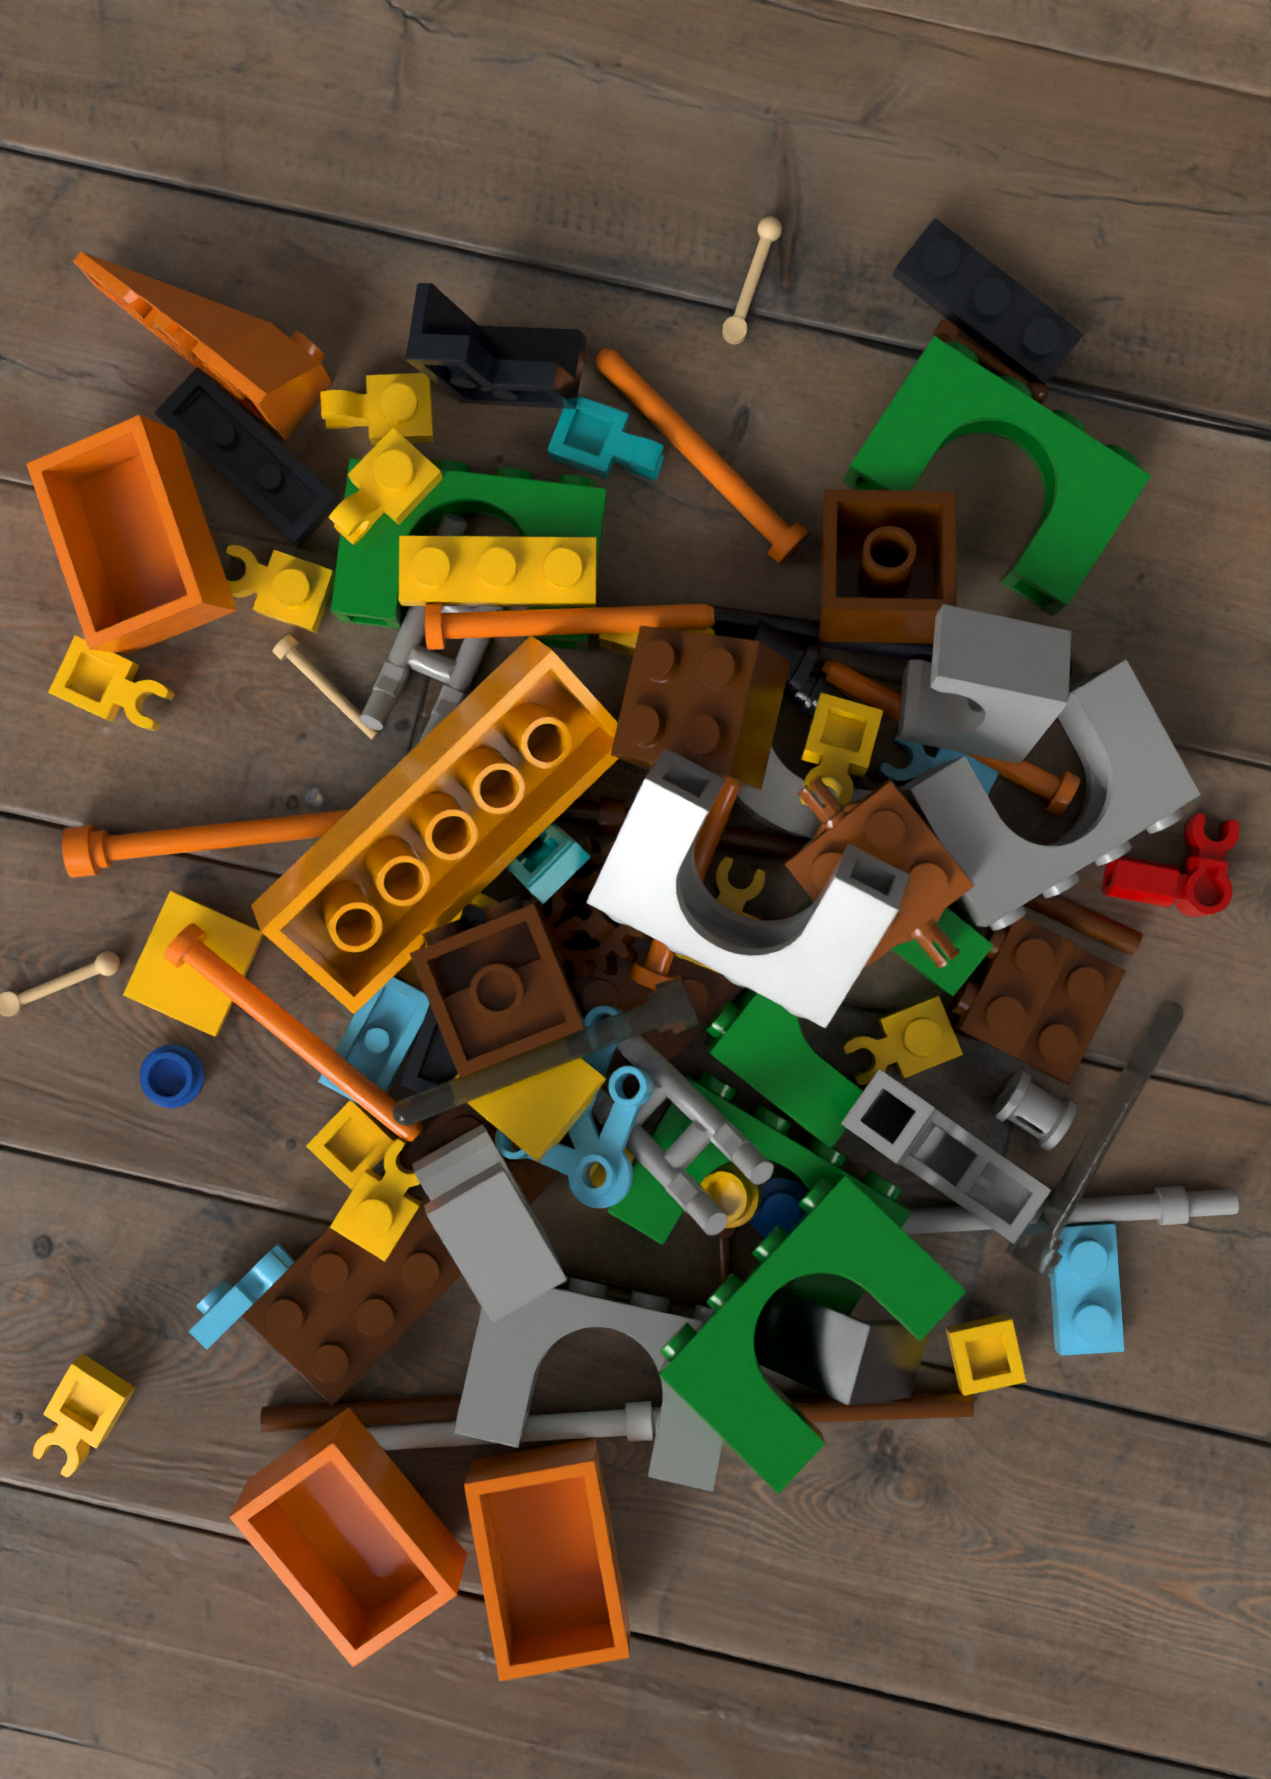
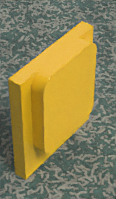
(182, 990)
(543, 1107)

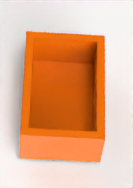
(131, 536)
(350, 1537)
(547, 1559)

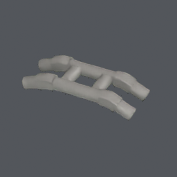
(409, 655)
(706, 1126)

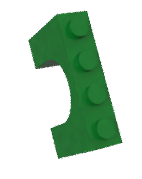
(1082, 480)
(369, 570)
(770, 1053)
(656, 1212)
(717, 1362)

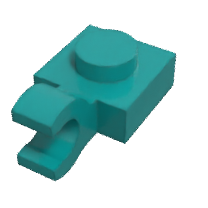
(596, 438)

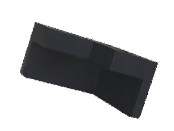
(493, 361)
(835, 1350)

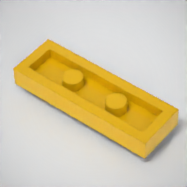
(498, 571)

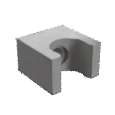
(988, 685)
(488, 1224)

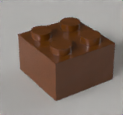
(885, 564)
(703, 701)

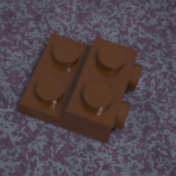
(497, 985)
(1036, 998)

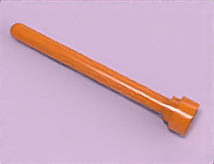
(89, 850)

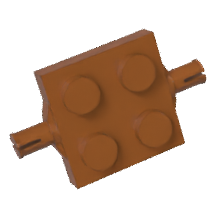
(895, 833)

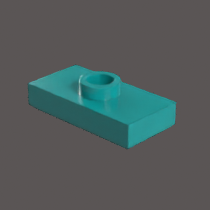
(548, 862)

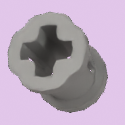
(1034, 1110)

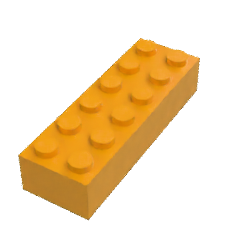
(440, 825)

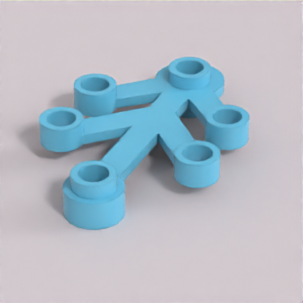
(588, 1143)

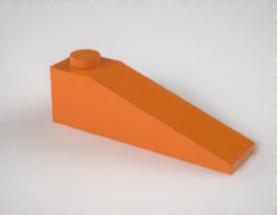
(244, 355)

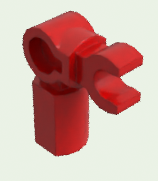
(1201, 887)

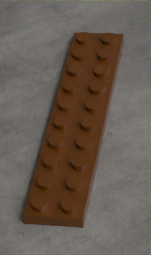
(348, 1306)

